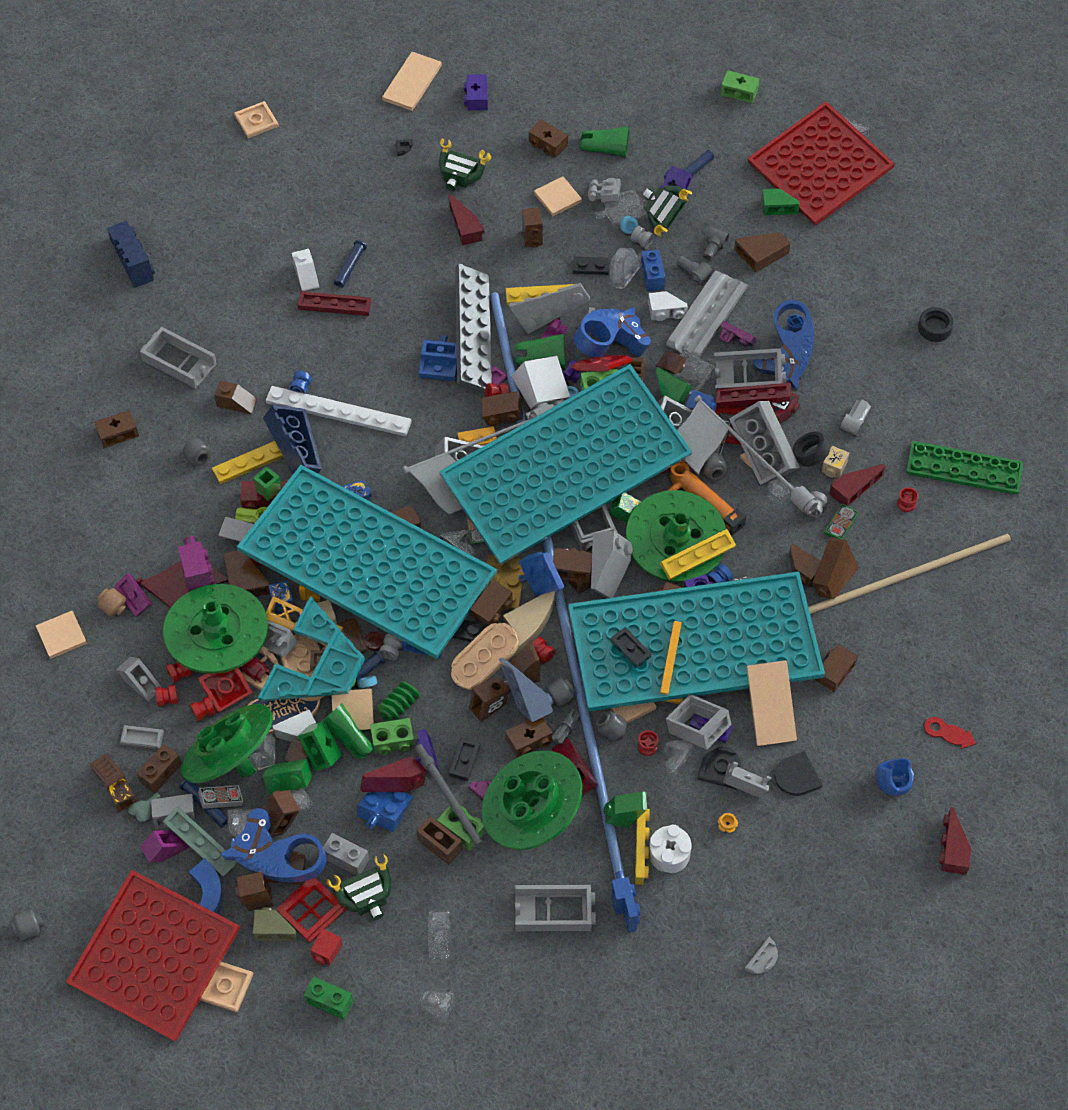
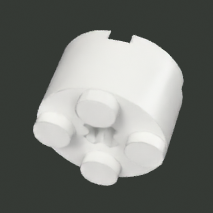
(661, 847)

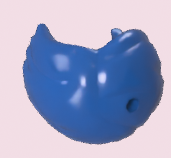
(895, 776)

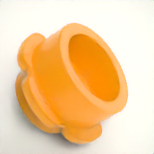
(727, 817)

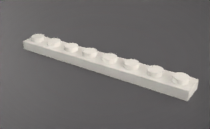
(340, 411)

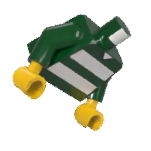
(460, 168)
(664, 206)
(365, 891)

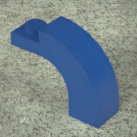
(208, 880)

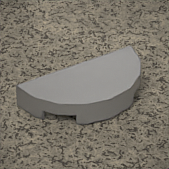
(764, 958)

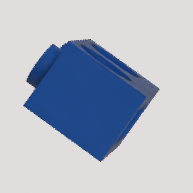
(653, 270)

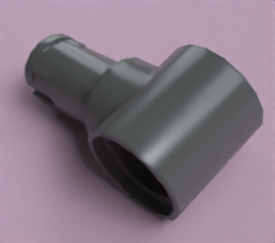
(716, 240)
(696, 271)

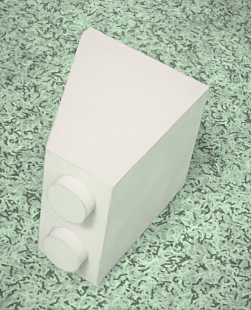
(541, 382)

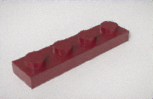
(334, 303)
(752, 394)

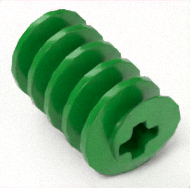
(396, 701)

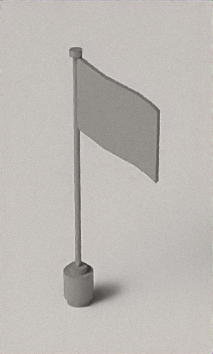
(704, 433)
(428, 471)

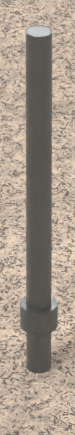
(429, 764)

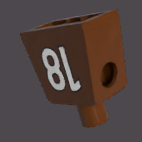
(488, 698)

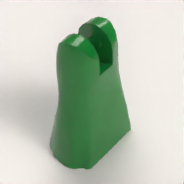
(607, 141)
(543, 348)
(346, 731)

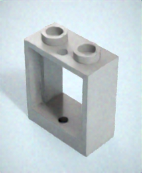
(718, 721)

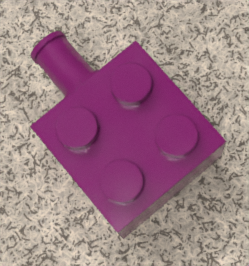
(195, 564)

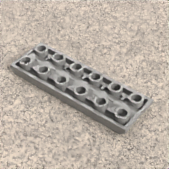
(706, 314)

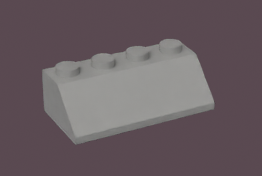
(762, 432)

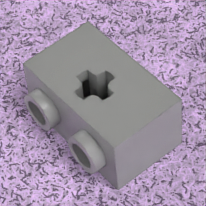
(346, 854)

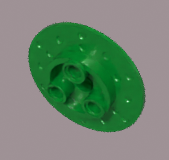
(684, 517)
(219, 617)
(227, 744)
(532, 800)

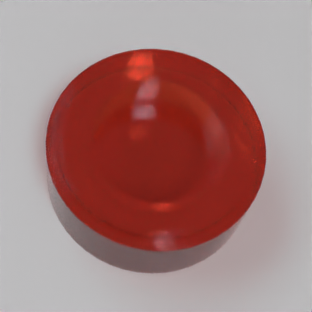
(374, 641)

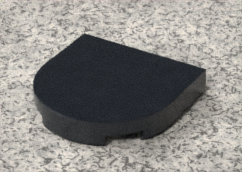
(715, 765)
(796, 775)

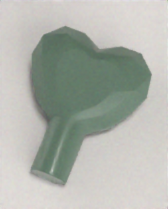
(142, 809)

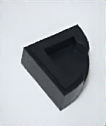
(403, 146)

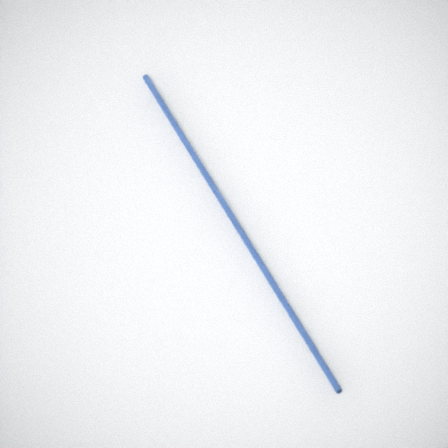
(566, 628)

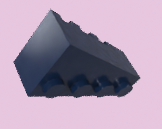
(131, 254)
(293, 437)

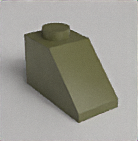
(272, 926)

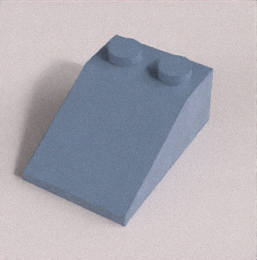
(528, 697)

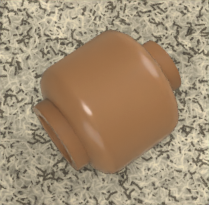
(112, 602)

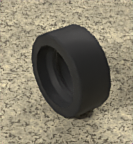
(935, 335)
(815, 456)

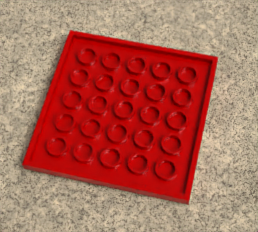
(821, 162)
(153, 955)

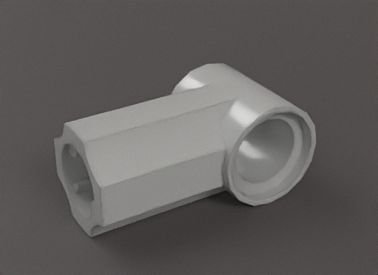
(856, 417)

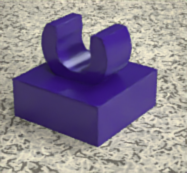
(571, 373)

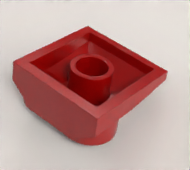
(225, 688)

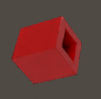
(326, 948)

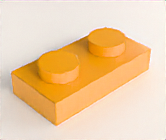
(472, 435)

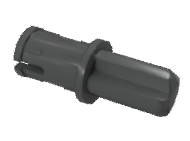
(565, 727)

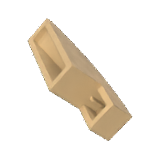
(530, 619)

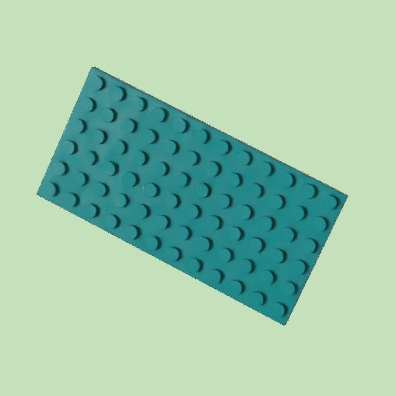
(565, 464)
(367, 561)
(719, 636)

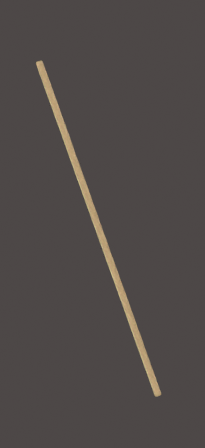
(909, 573)

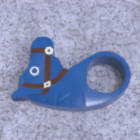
(610, 326)
(796, 345)
(258, 853)

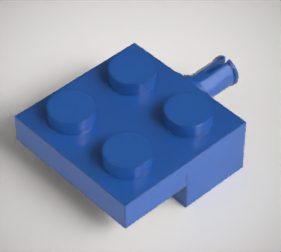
(438, 360)
(540, 573)
(384, 809)
(624, 902)

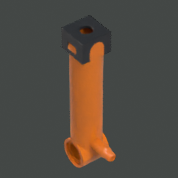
(689, 482)

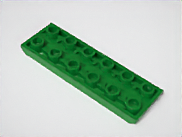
(964, 468)

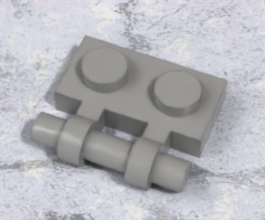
(606, 191)

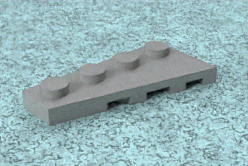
(543, 309)

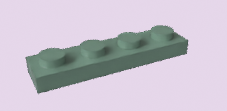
(199, 841)

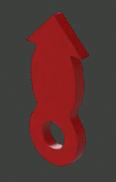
(950, 733)

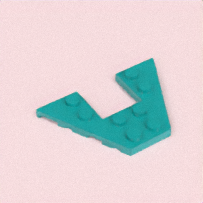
(334, 671)

